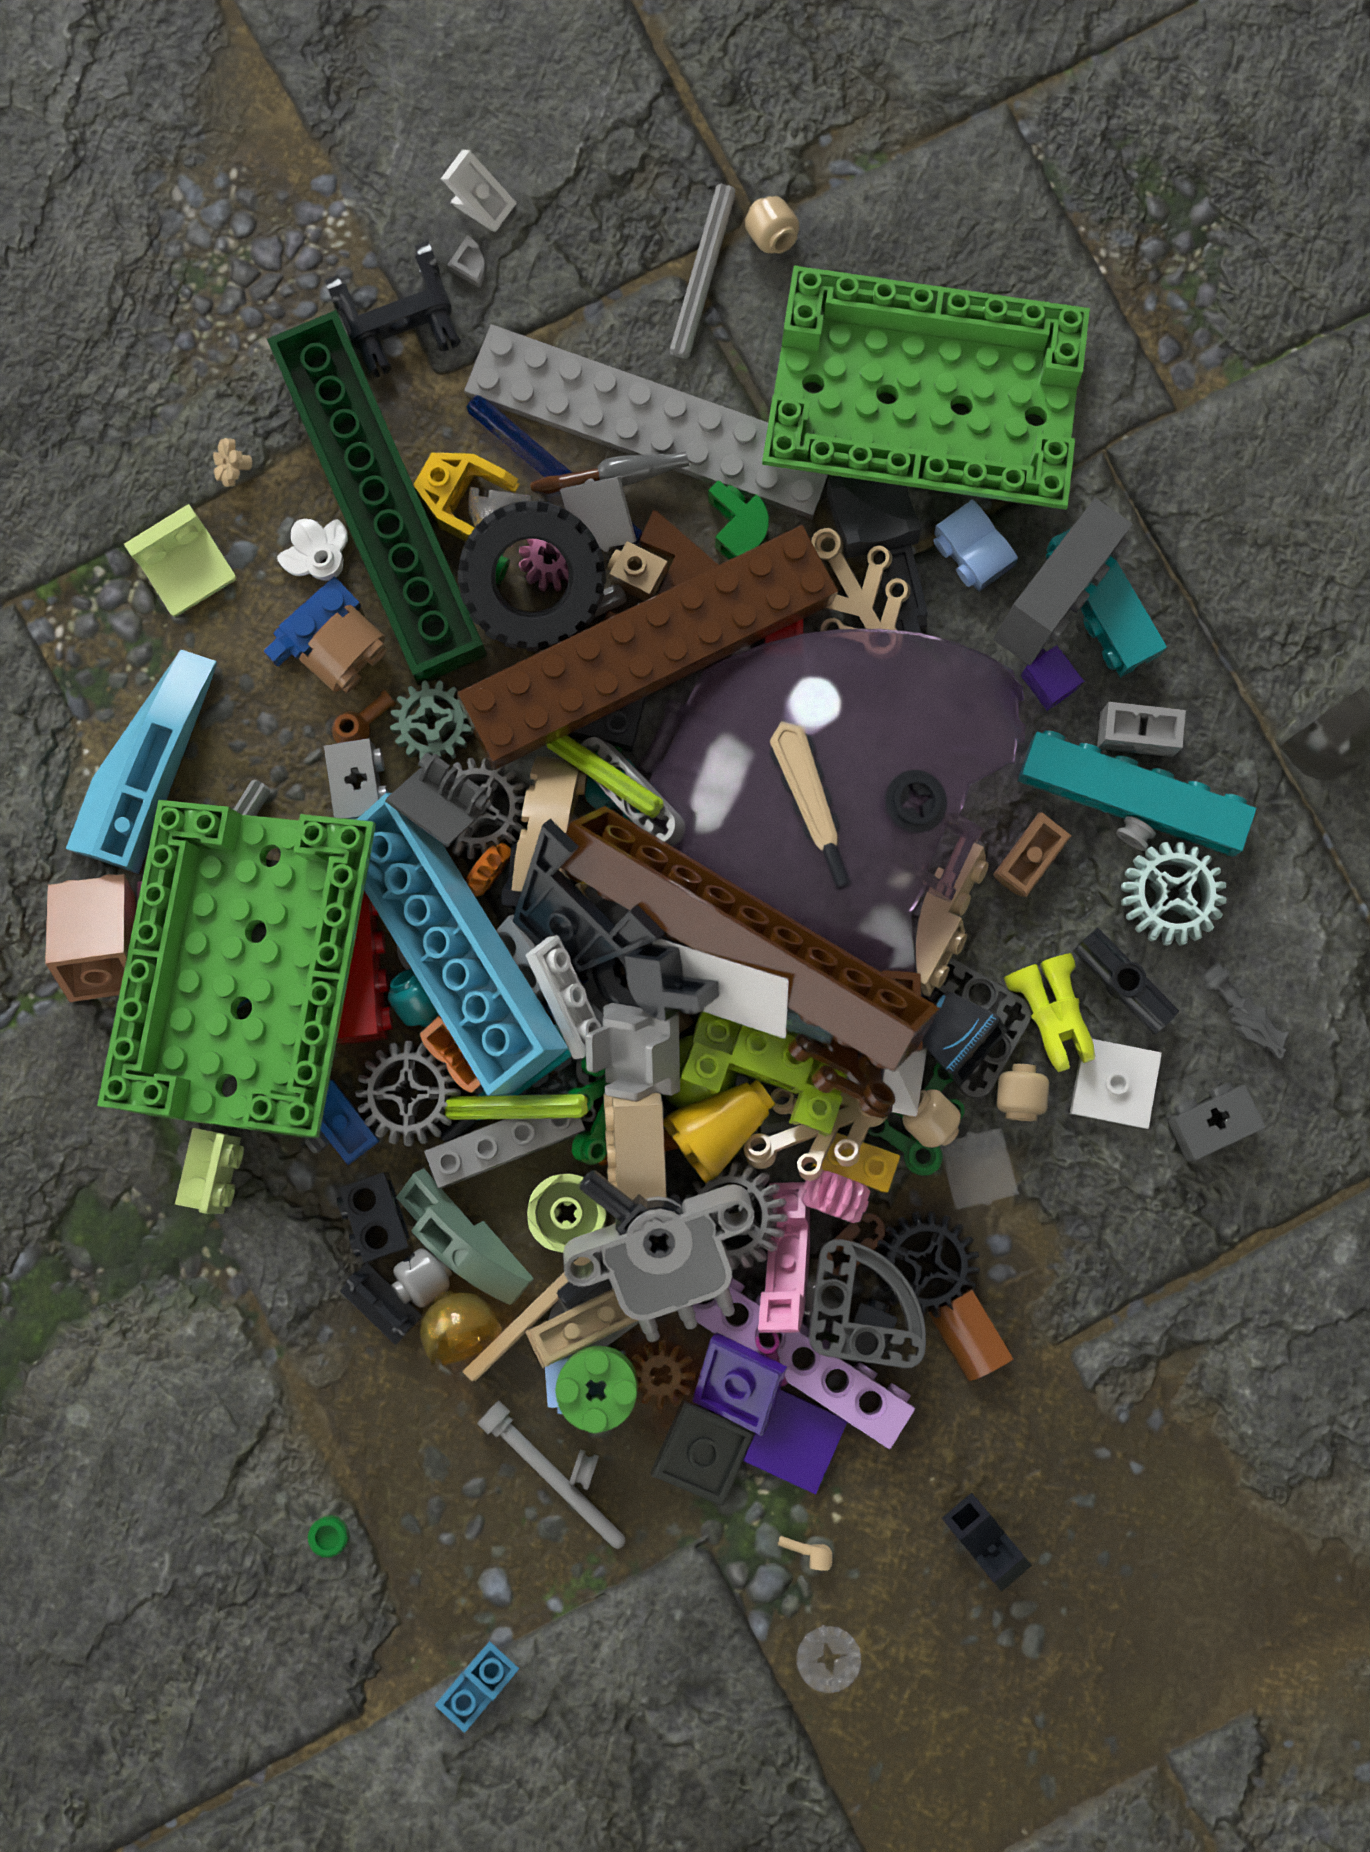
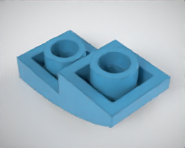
(476, 1686)

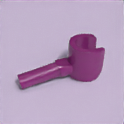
(771, 1353)

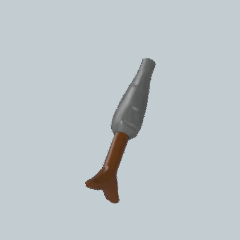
(629, 468)

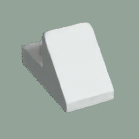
(477, 191)

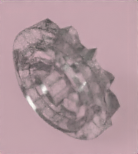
(844, 1669)

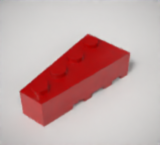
(364, 1009)

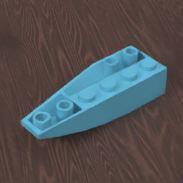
(141, 768)

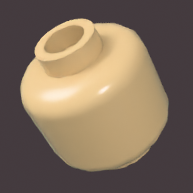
(772, 225)
(1022, 1093)
(935, 1120)

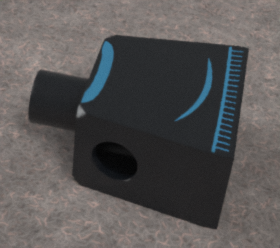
(961, 1035)

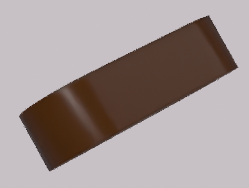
(851, 1230)

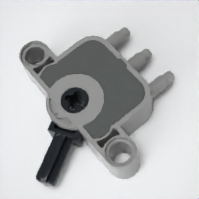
(659, 1271)

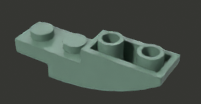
(463, 1247)

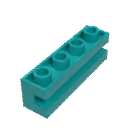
(1118, 619)

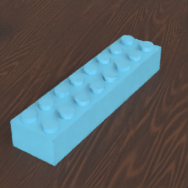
(457, 954)

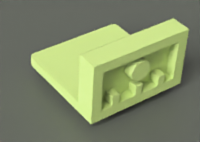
(181, 560)
(209, 1171)

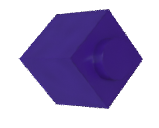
(1051, 677)

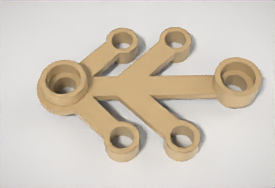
(860, 600)
(821, 1145)

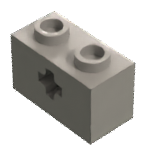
(343, 765)

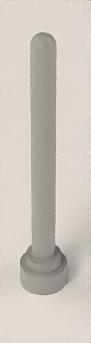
(499, 1423)

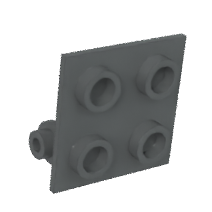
(439, 800)

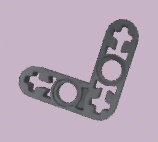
(999, 998)

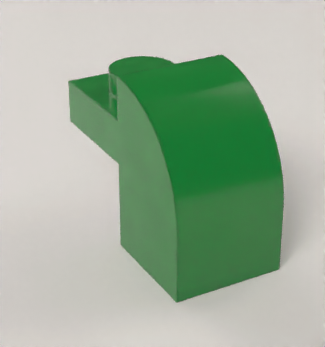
(746, 523)

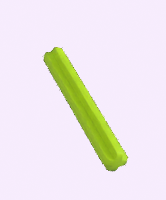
(607, 775)
(516, 1107)

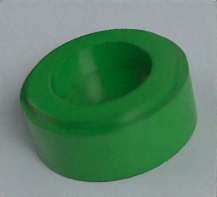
(328, 1536)

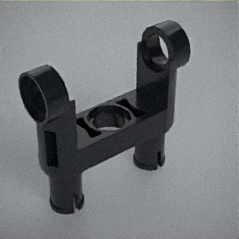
(424, 307)

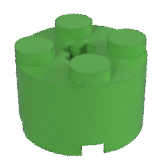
(597, 1412)

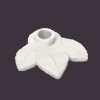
(312, 546)

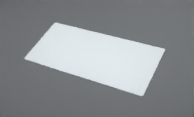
(744, 992)

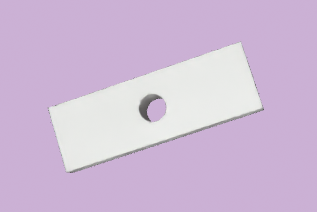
(563, 993)

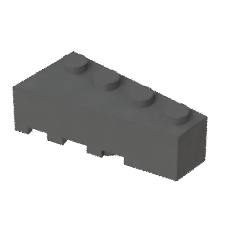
(1063, 581)

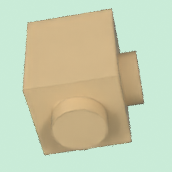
(637, 571)

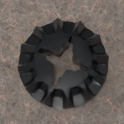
(921, 785)

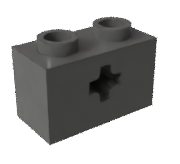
(1237, 1121)

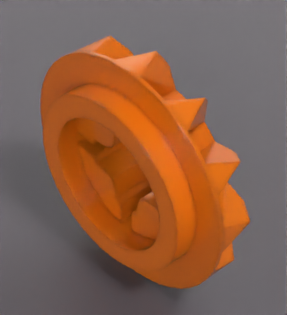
(488, 868)

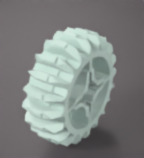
(1185, 905)

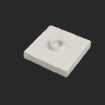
(1117, 1085)

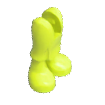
(1059, 1019)

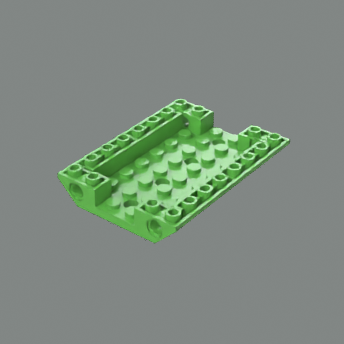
(930, 353)
(197, 962)

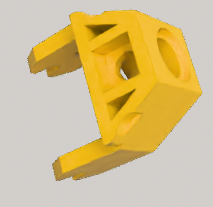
(445, 482)

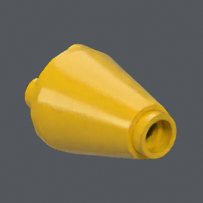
(718, 1126)

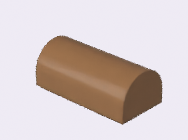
(1031, 855)

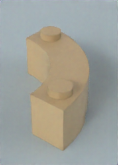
(551, 796)

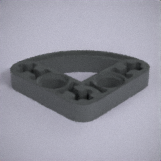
(848, 1331)

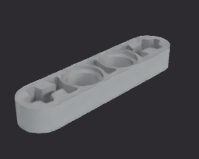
(667, 813)

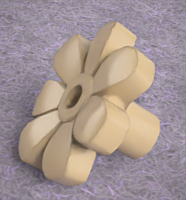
(229, 462)

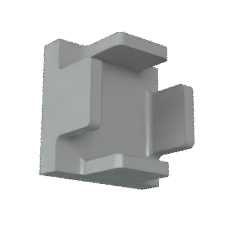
(636, 1053)

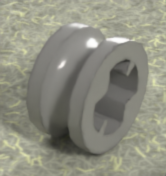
(1136, 833)
(583, 1469)

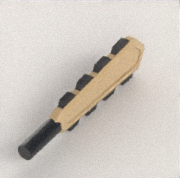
(802, 776)

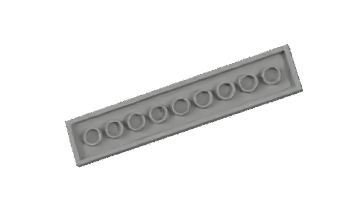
(636, 417)

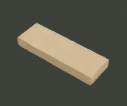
(577, 1328)

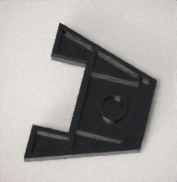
(557, 907)

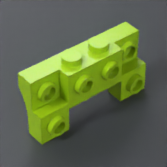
(729, 1045)

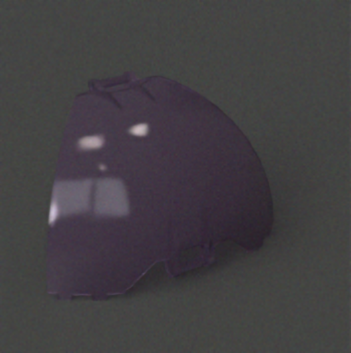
(874, 710)

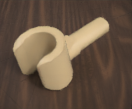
(819, 1553)

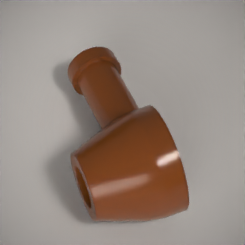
(361, 720)

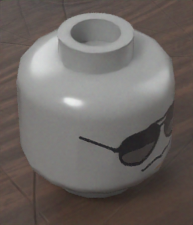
(421, 1278)

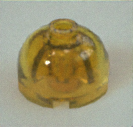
(456, 1327)

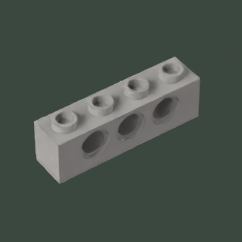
(497, 1146)

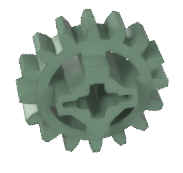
(416, 723)

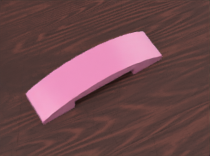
(788, 1266)

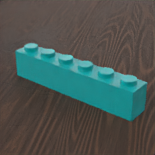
(1129, 790)

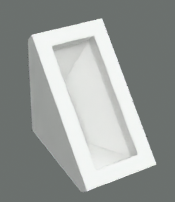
(906, 1083)

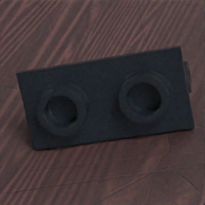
(380, 1303)

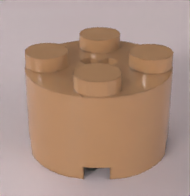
(344, 649)

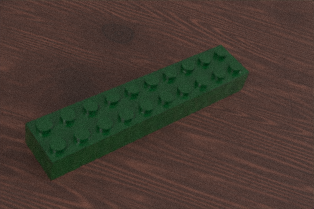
(377, 498)

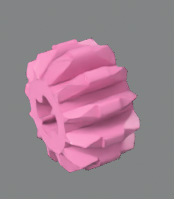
(536, 567)
(836, 1196)

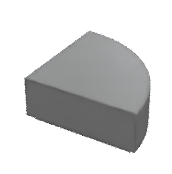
(468, 262)

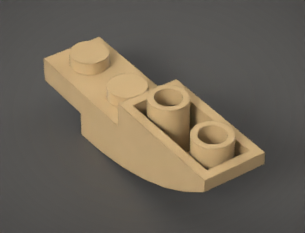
(940, 929)

